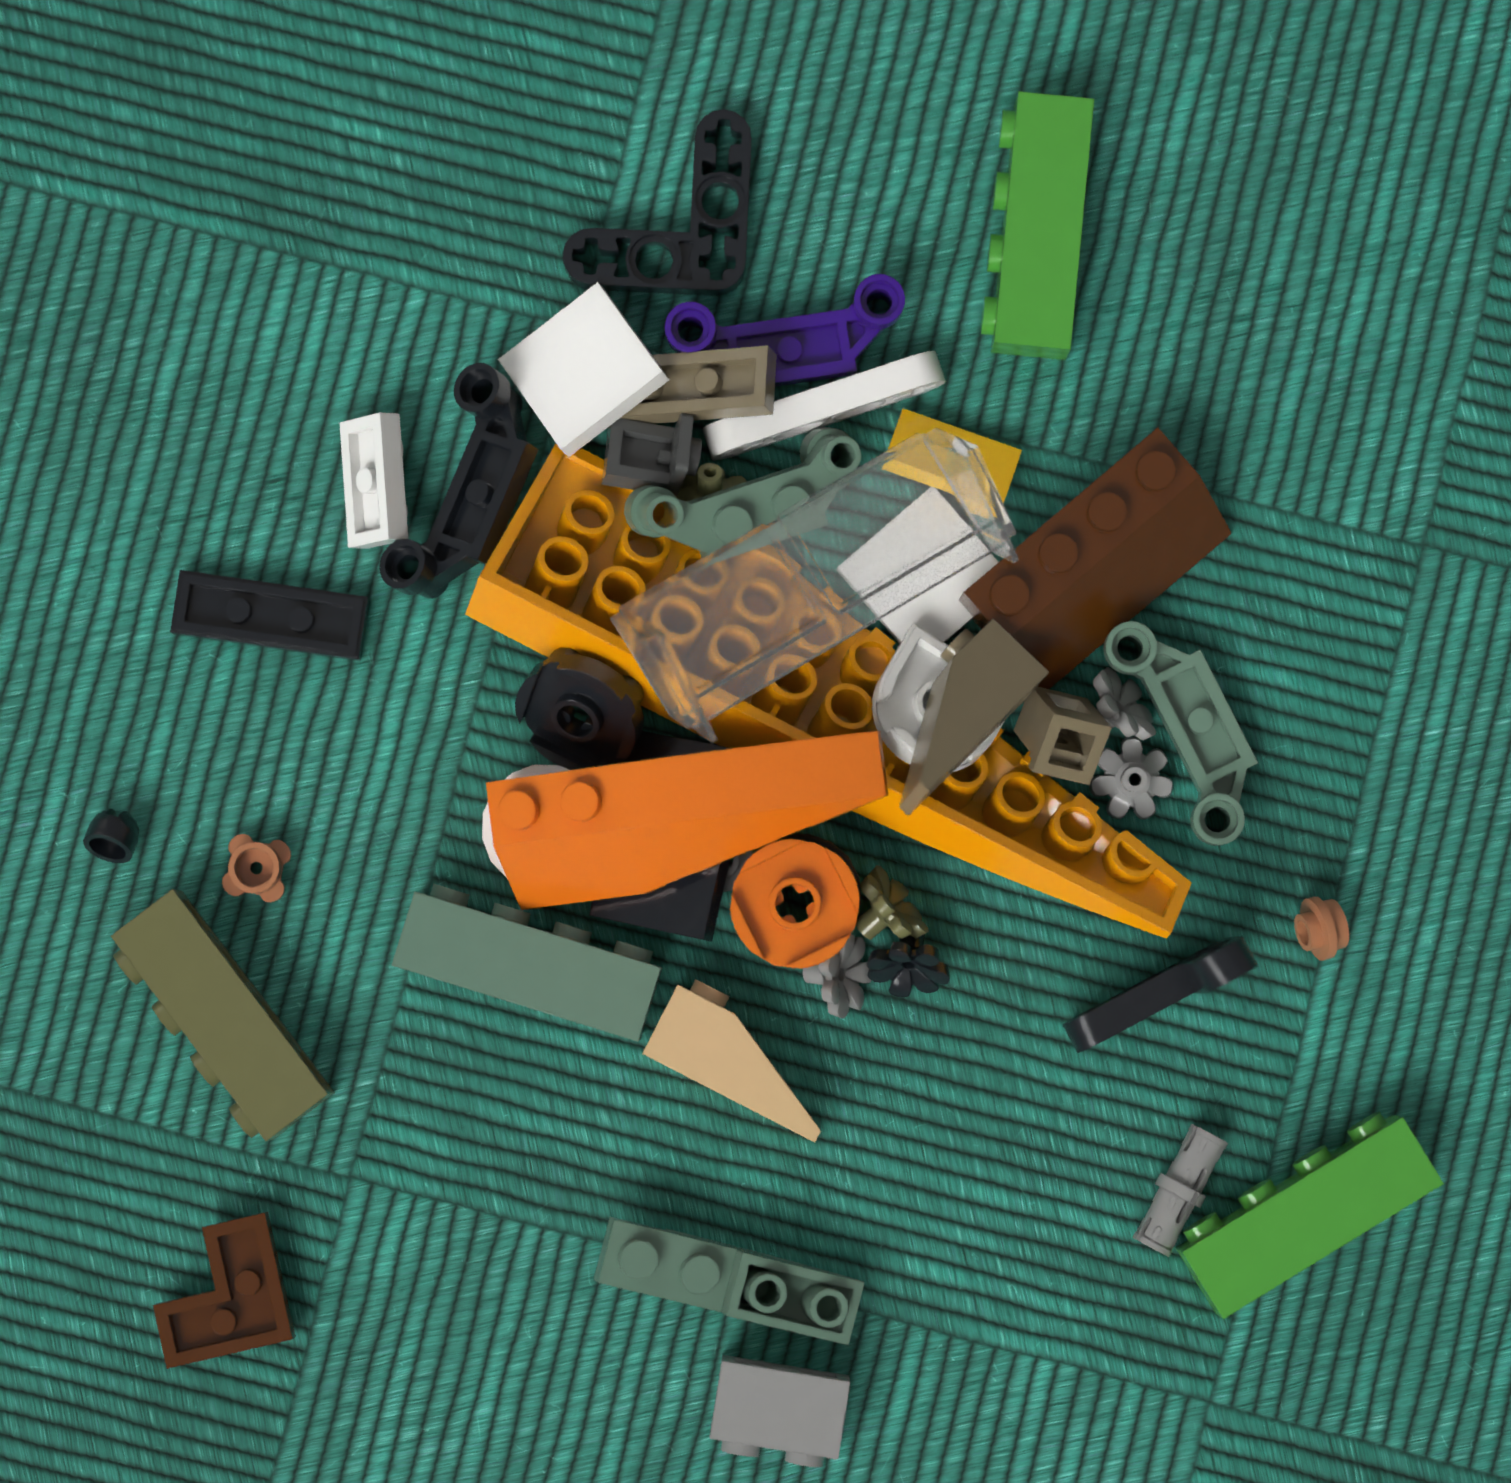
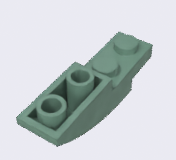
(729, 1280)

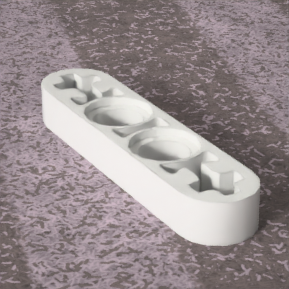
(826, 405)

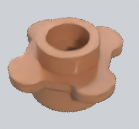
(245, 853)

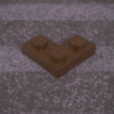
(247, 1302)

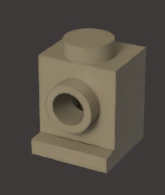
(1062, 734)

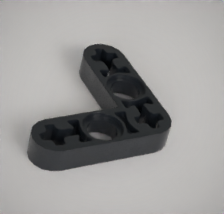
(685, 247)
(1194, 974)

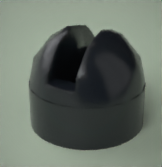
(112, 836)

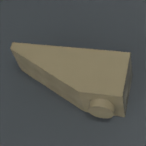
(967, 703)

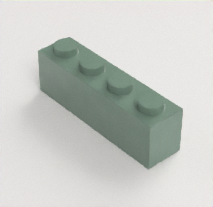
(527, 965)

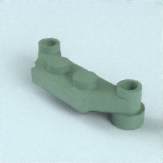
(731, 512)
(1196, 722)

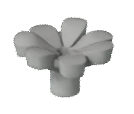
(1119, 705)
(1116, 779)
(841, 978)

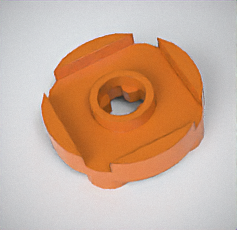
(808, 869)

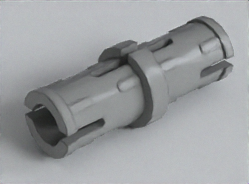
(1180, 1190)

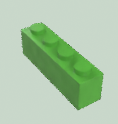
(1040, 225)
(1309, 1214)

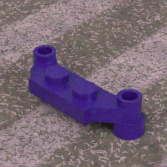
(805, 345)

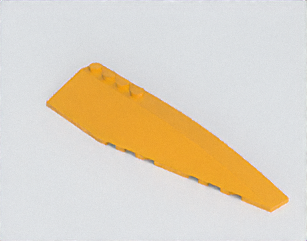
(577, 560)

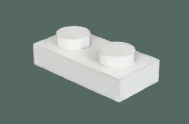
(373, 480)

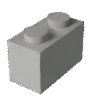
(779, 1410)

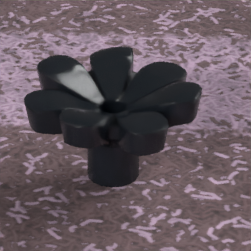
(908, 964)

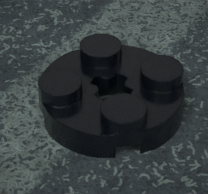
(587, 683)

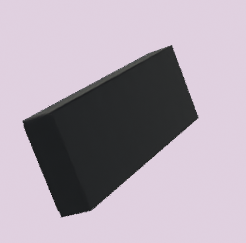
(270, 615)

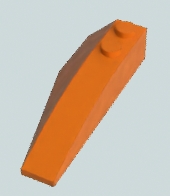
(671, 817)

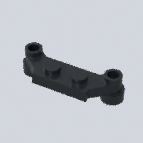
(479, 494)

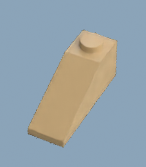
(718, 1051)

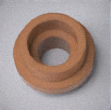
(1321, 927)

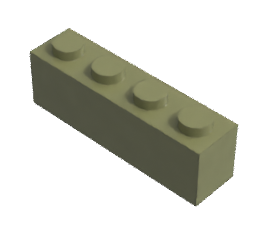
(221, 1015)

